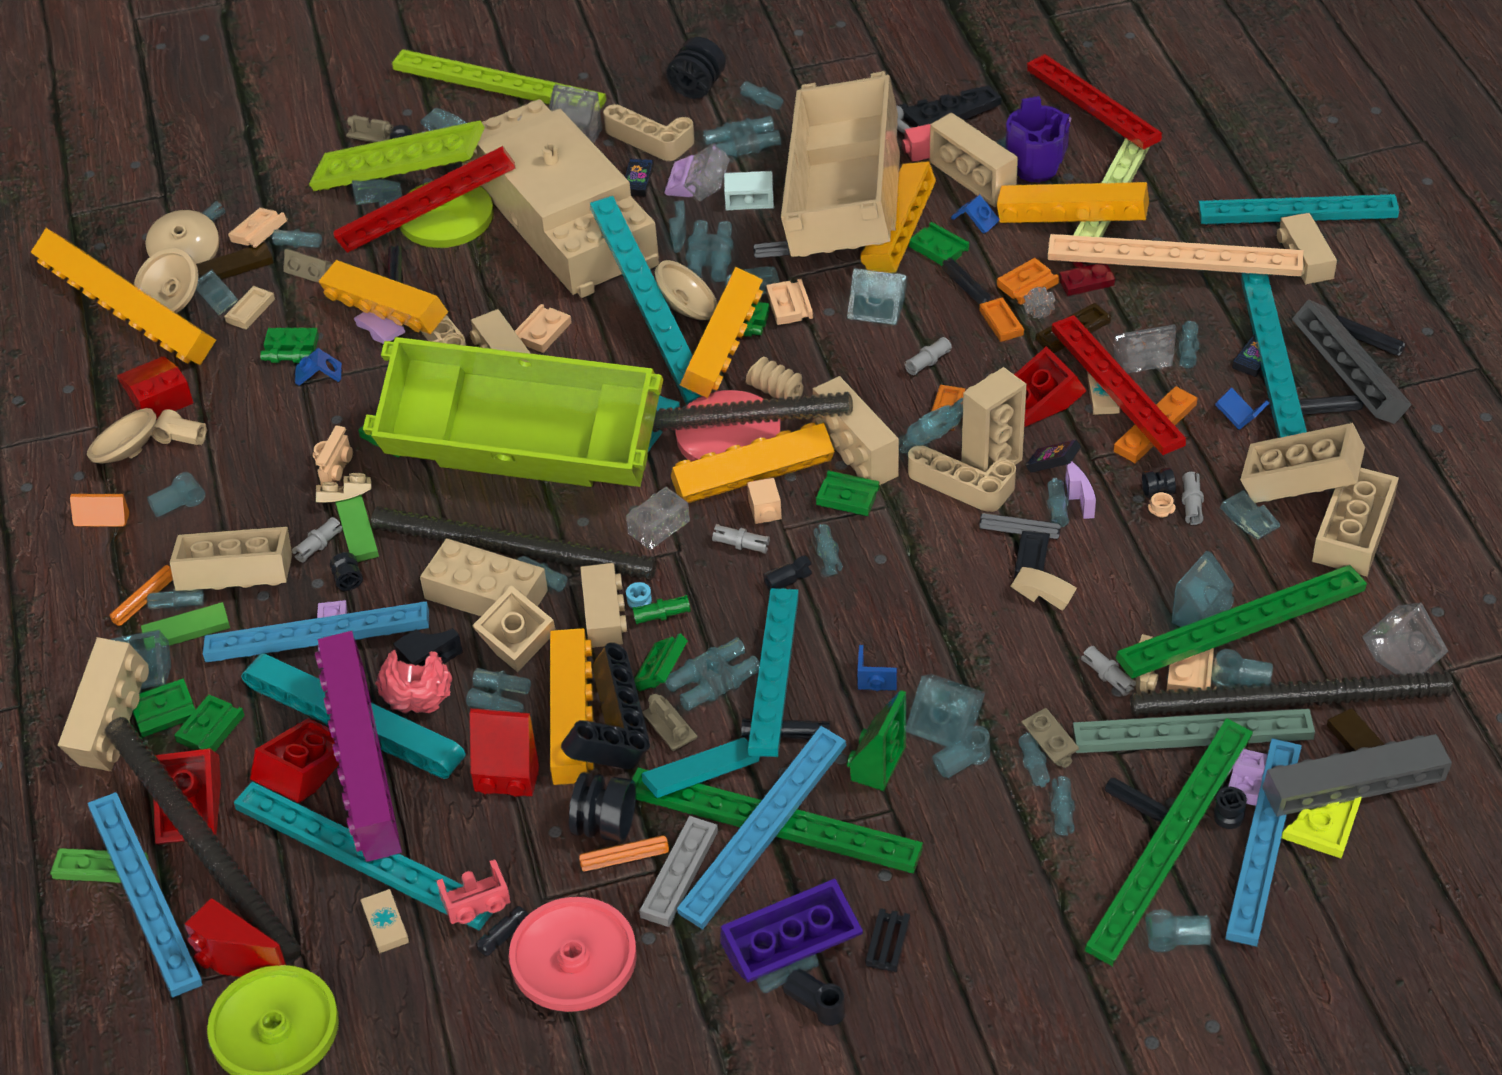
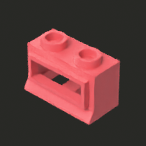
(475, 897)

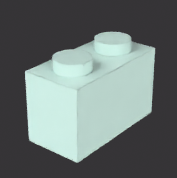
(748, 190)

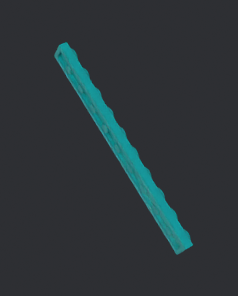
(644, 290)
(1273, 355)
(338, 843)

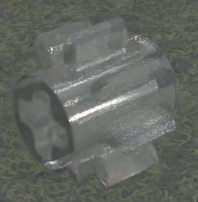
(1039, 302)

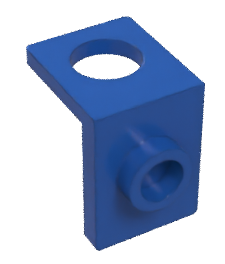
(979, 212)
(315, 362)
(1237, 409)
(875, 677)

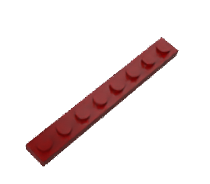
(1094, 102)
(424, 199)
(1119, 385)

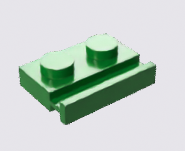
(938, 244)
(847, 493)
(660, 662)
(163, 707)
(209, 724)

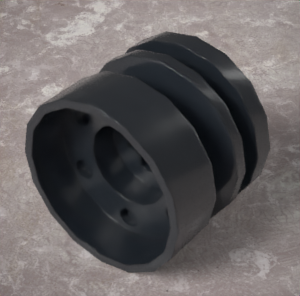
(696, 67)
(602, 806)

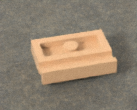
(257, 227)
(789, 301)
(543, 328)
(334, 456)
(1191, 672)

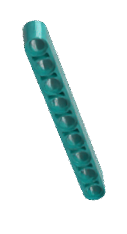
(395, 734)

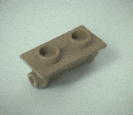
(373, 132)
(305, 265)
(668, 722)
(1051, 737)

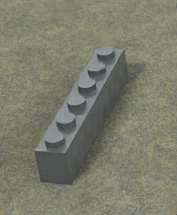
(1351, 362)
(1356, 774)

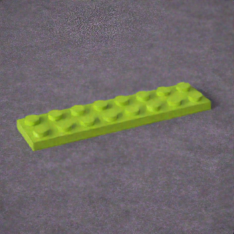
(397, 156)

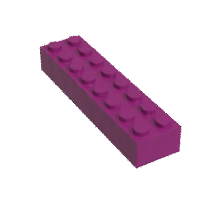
(357, 747)

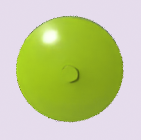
(453, 221)
(273, 1022)

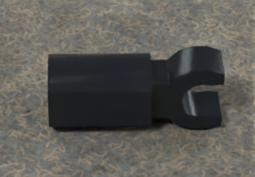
(788, 573)

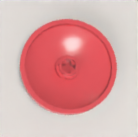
(700, 441)
(572, 954)

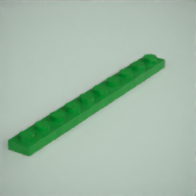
(1240, 621)
(800, 828)
(1168, 842)

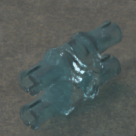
(743, 136)
(710, 249)
(932, 426)
(712, 674)

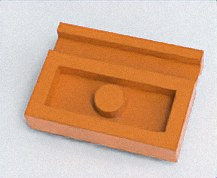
(1026, 277)

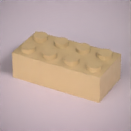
(971, 157)
(993, 420)
(861, 437)
(1303, 463)
(1355, 522)
(231, 559)
(477, 578)
(105, 693)

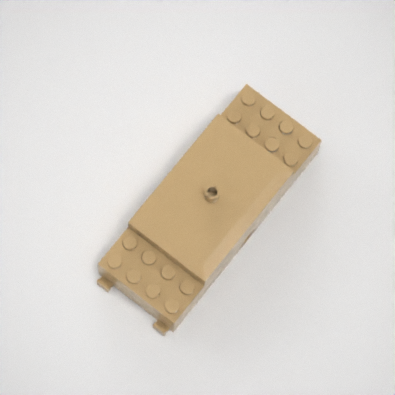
(842, 167)
(552, 194)

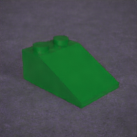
(880, 745)

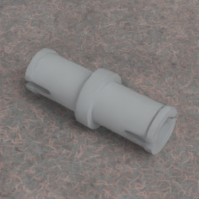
(928, 356)
(1192, 498)
(741, 538)
(317, 539)
(1108, 670)

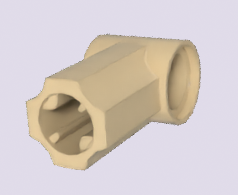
(172, 427)

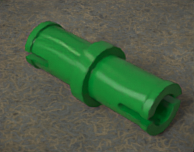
(661, 609)

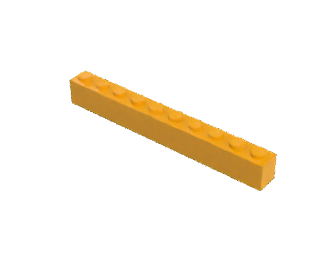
(124, 297)

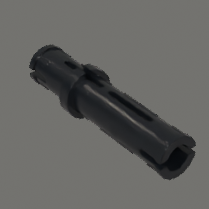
(791, 728)

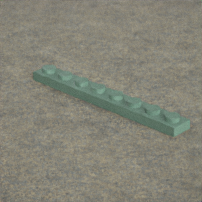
(1189, 730)

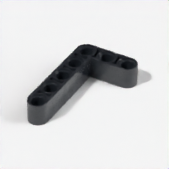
(624, 735)

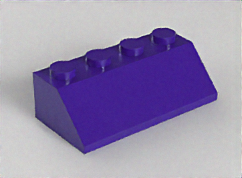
(789, 931)

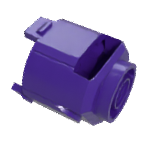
(1038, 139)

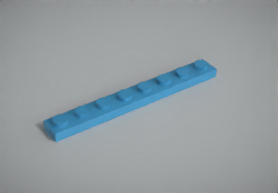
(307, 632)
(761, 827)
(1260, 856)
(144, 895)

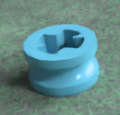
(638, 589)

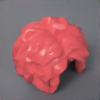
(414, 686)

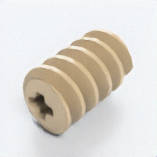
(774, 379)

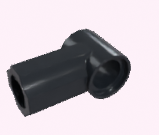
(815, 996)

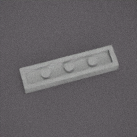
(678, 871)

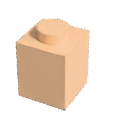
(764, 500)

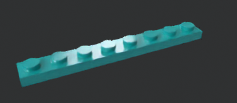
(1319, 208)
(773, 673)

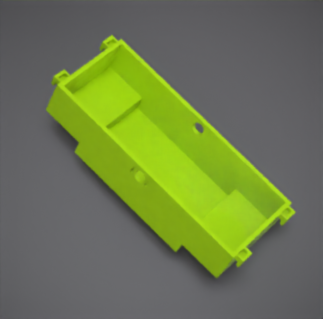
(516, 416)

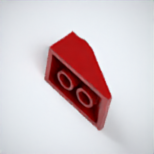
(157, 386)
(1048, 386)
(503, 752)
(296, 761)
(199, 779)
(229, 942)

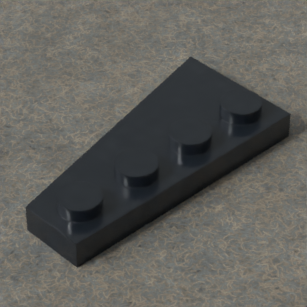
(963, 106)

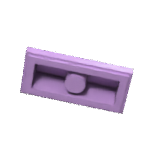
(677, 178)

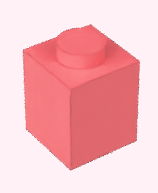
(917, 143)

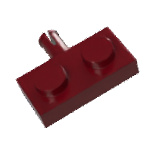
(1086, 278)

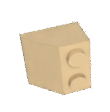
(514, 628)

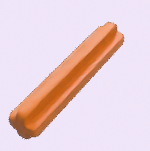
(139, 597)
(623, 853)

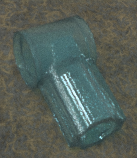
(183, 491)
(1233, 669)
(971, 749)
(1167, 931)

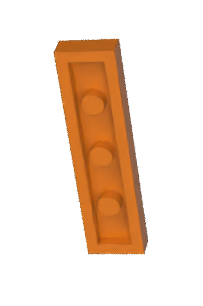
(1174, 405)

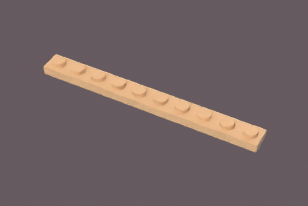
(1176, 255)

